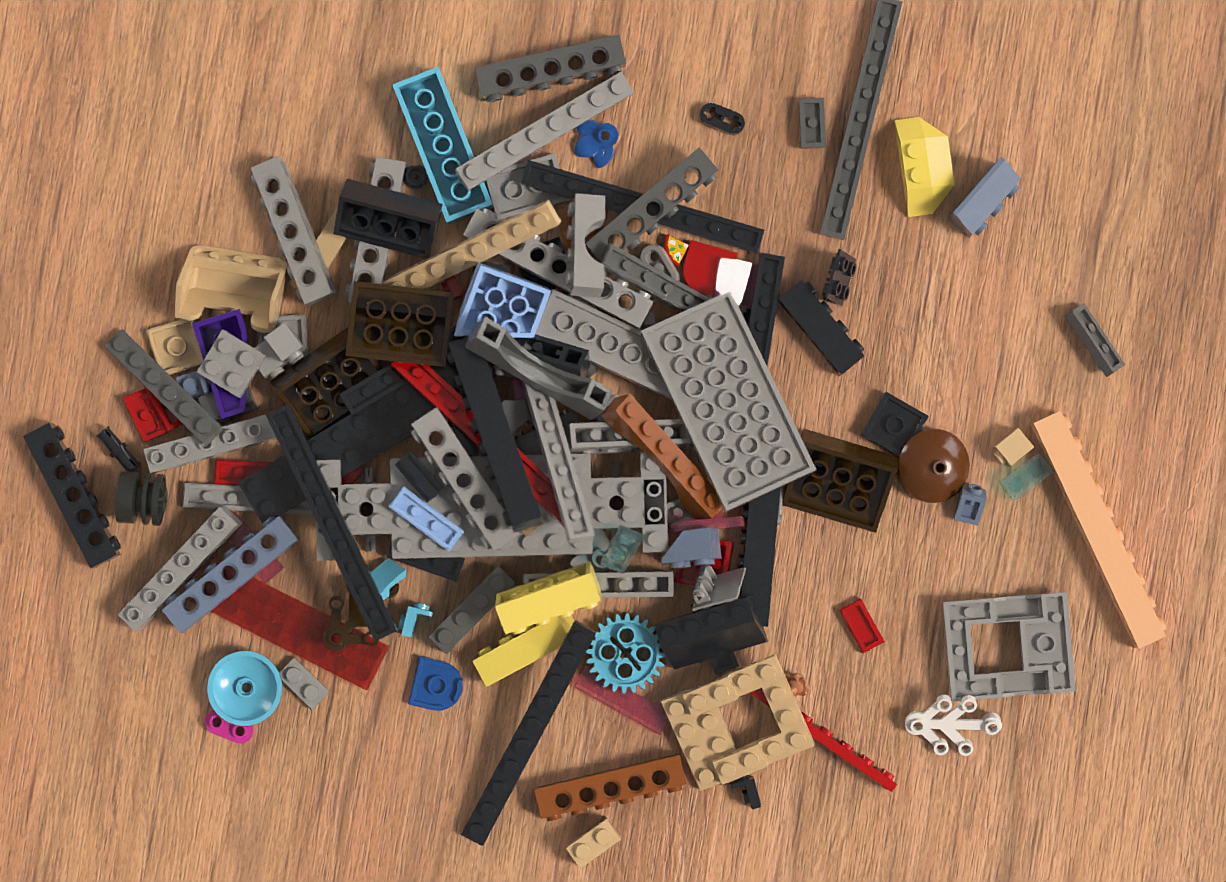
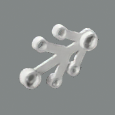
(950, 723)

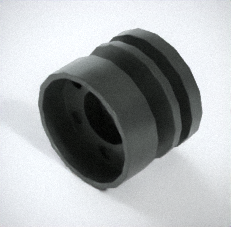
(145, 498)

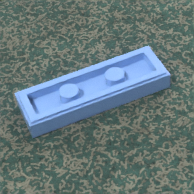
(426, 518)

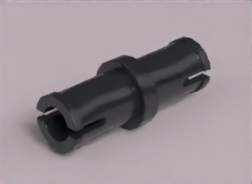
(118, 449)

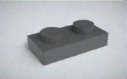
(812, 123)

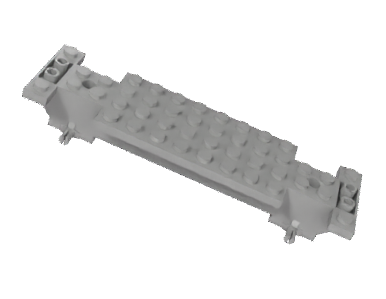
(643, 508)

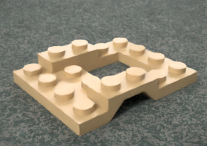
(707, 739)

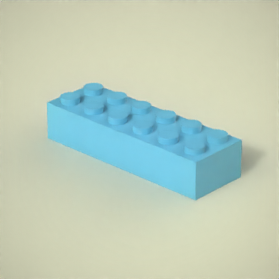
(440, 143)

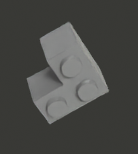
(280, 349)

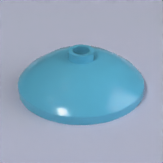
(227, 692)

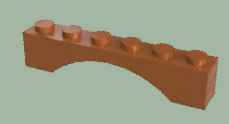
(636, 425)

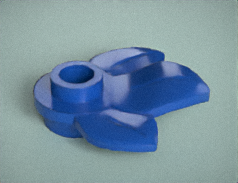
(594, 145)

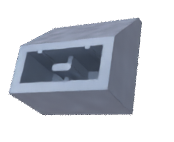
(694, 546)

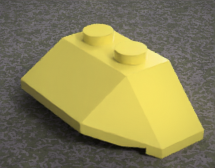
(924, 165)

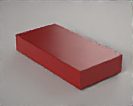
(861, 625)

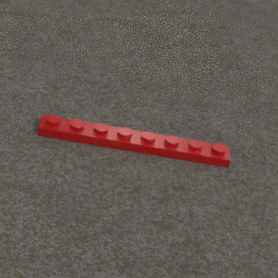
(842, 749)

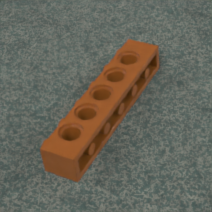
(552, 811)

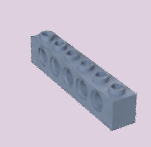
(175, 606)

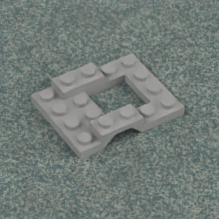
(1043, 643)

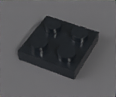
(893, 423)

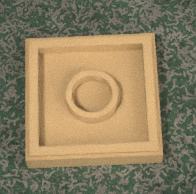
(175, 346)

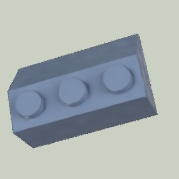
(985, 198)

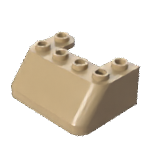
(231, 282)

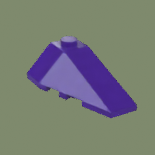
(206, 334)

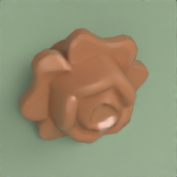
(797, 684)

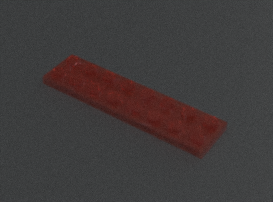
(296, 628)

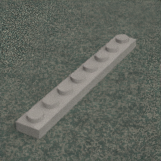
(544, 131)
(559, 465)

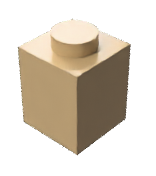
(1012, 447)

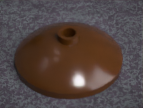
(919, 461)

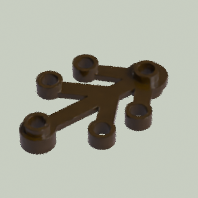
(355, 620)

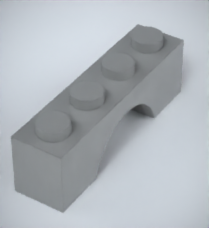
(586, 273)

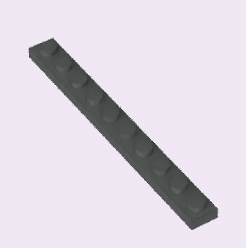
(861, 118)

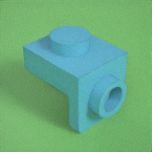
(408, 621)

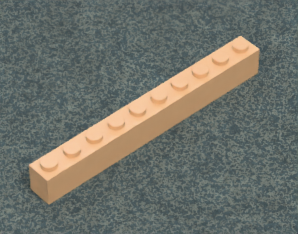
(1098, 530)

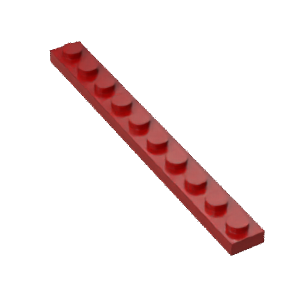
(450, 405)

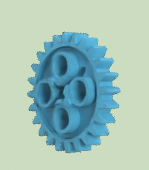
(608, 669)

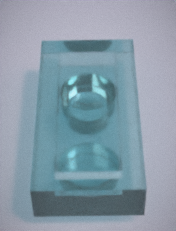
(1026, 476)
(621, 549)

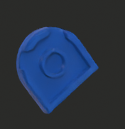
(435, 685)

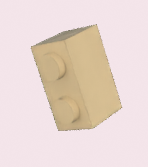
(593, 842)

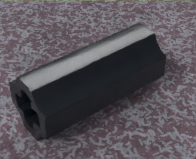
(419, 476)

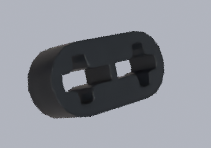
(720, 124)

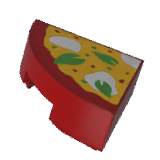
(675, 249)

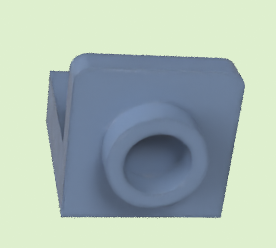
(194, 384)
(970, 504)

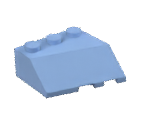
(503, 299)

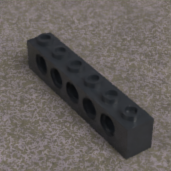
(38, 442)

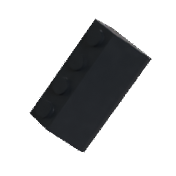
(387, 218)
(711, 632)

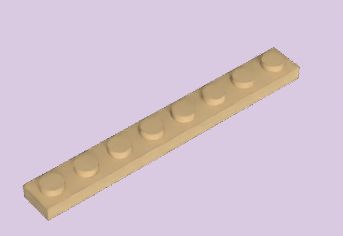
(477, 248)

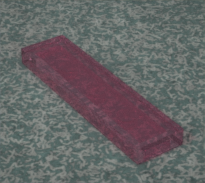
(628, 704)

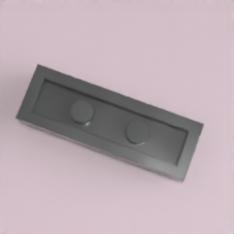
(1095, 340)

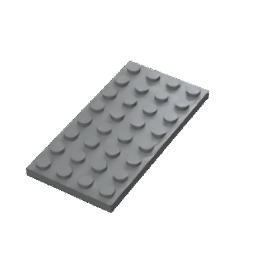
(727, 401)

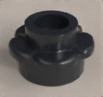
(416, 170)

